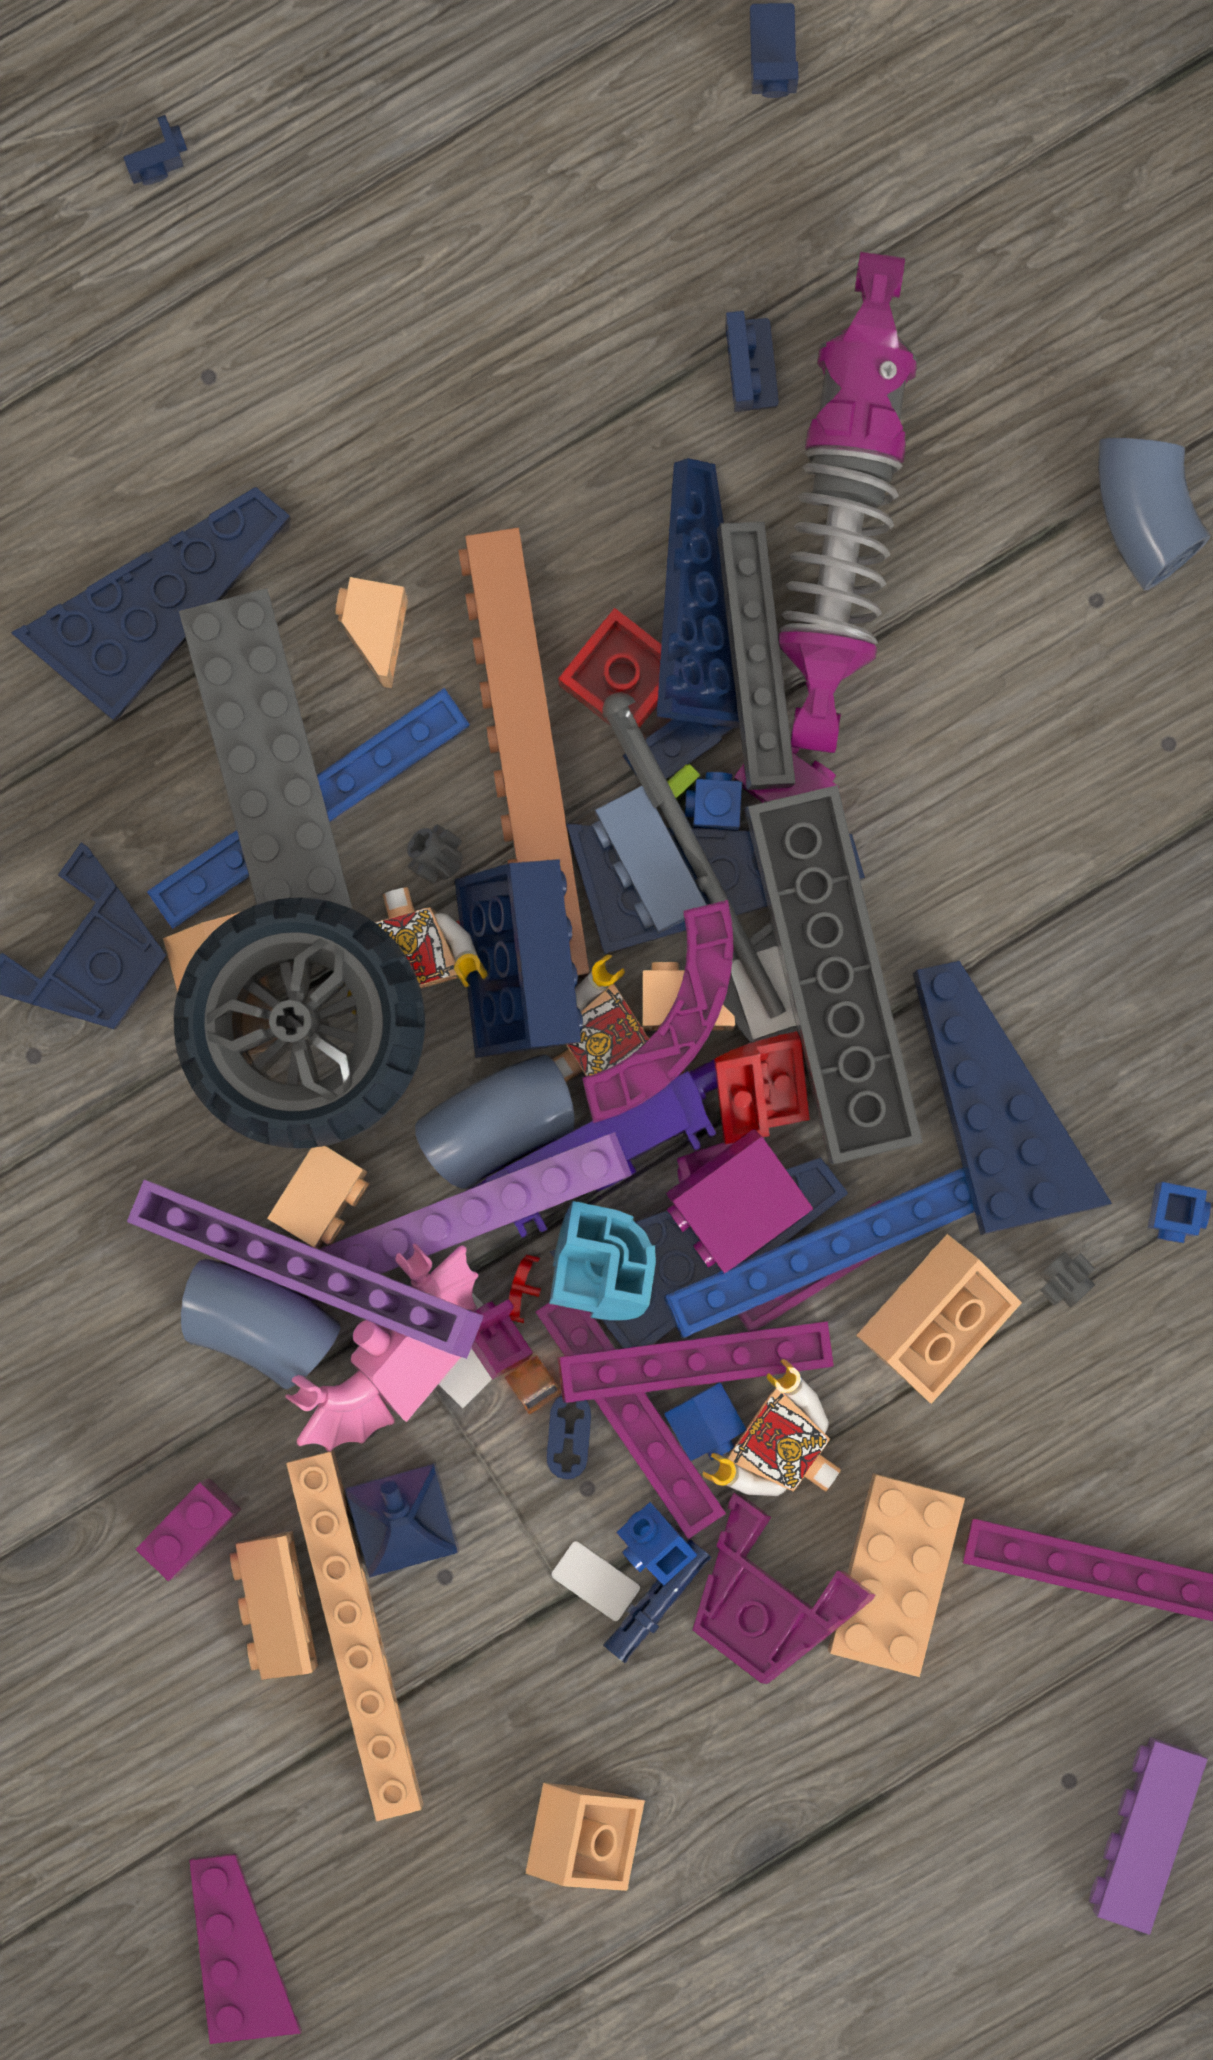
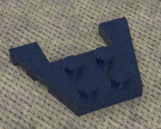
(103, 961)

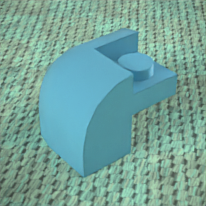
(602, 1263)

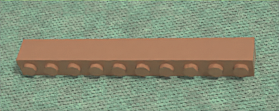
(519, 712)

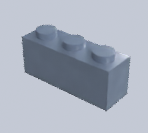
(647, 860)

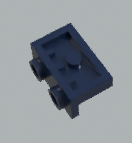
(751, 362)

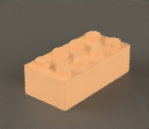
(904, 1562)

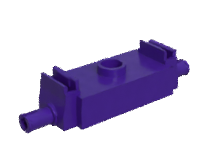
(639, 1130)

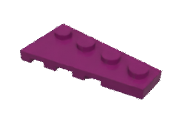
(238, 1969)

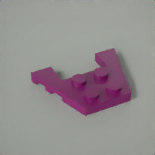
(757, 1617)

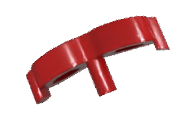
(519, 1286)

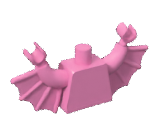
(387, 1364)

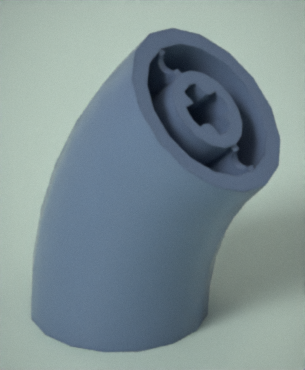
(1149, 507)
(496, 1121)
(255, 1321)

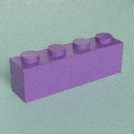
(1148, 1835)

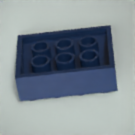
(524, 945)

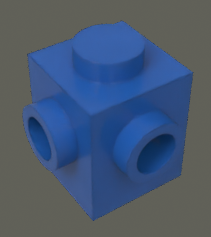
(715, 802)
(1178, 1211)
(706, 1423)
(655, 1544)

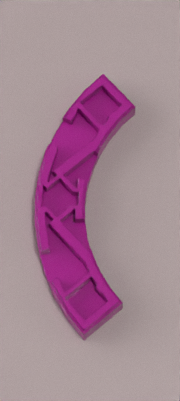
(684, 1028)

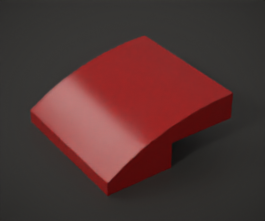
(761, 1086)

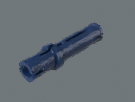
(652, 1607)

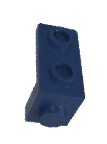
(773, 49)

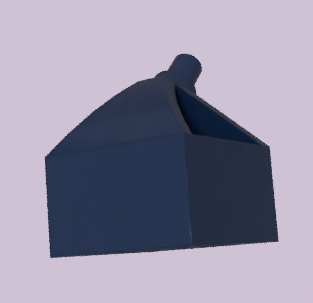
(402, 1519)

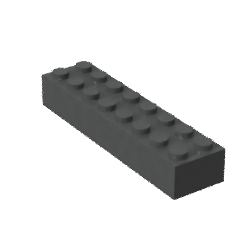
(263, 749)
(833, 975)

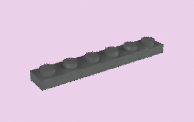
(755, 656)

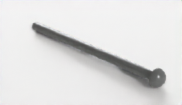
(661, 795)

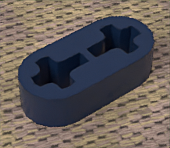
(557, 1435)

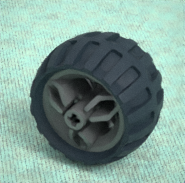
(293, 937)

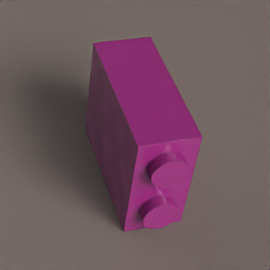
(737, 1202)
(188, 1529)

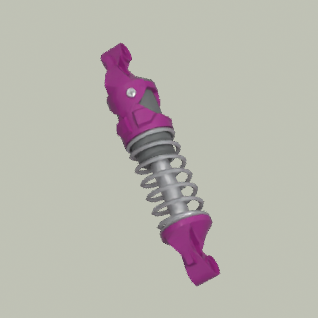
(853, 454)

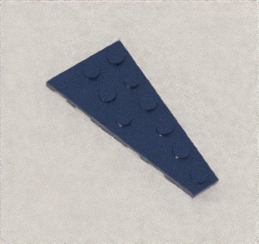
(130, 621)
(695, 645)
(612, 906)
(1007, 1134)
(681, 1265)

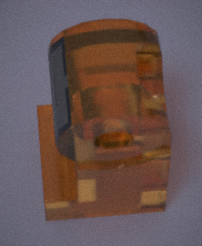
(533, 1384)

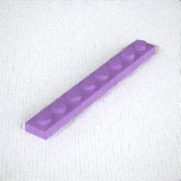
(487, 1206)

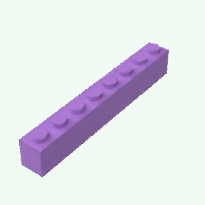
(305, 1269)

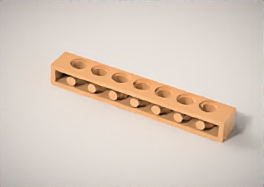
(355, 1635)

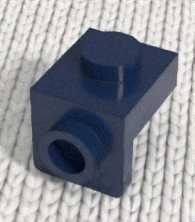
(154, 162)

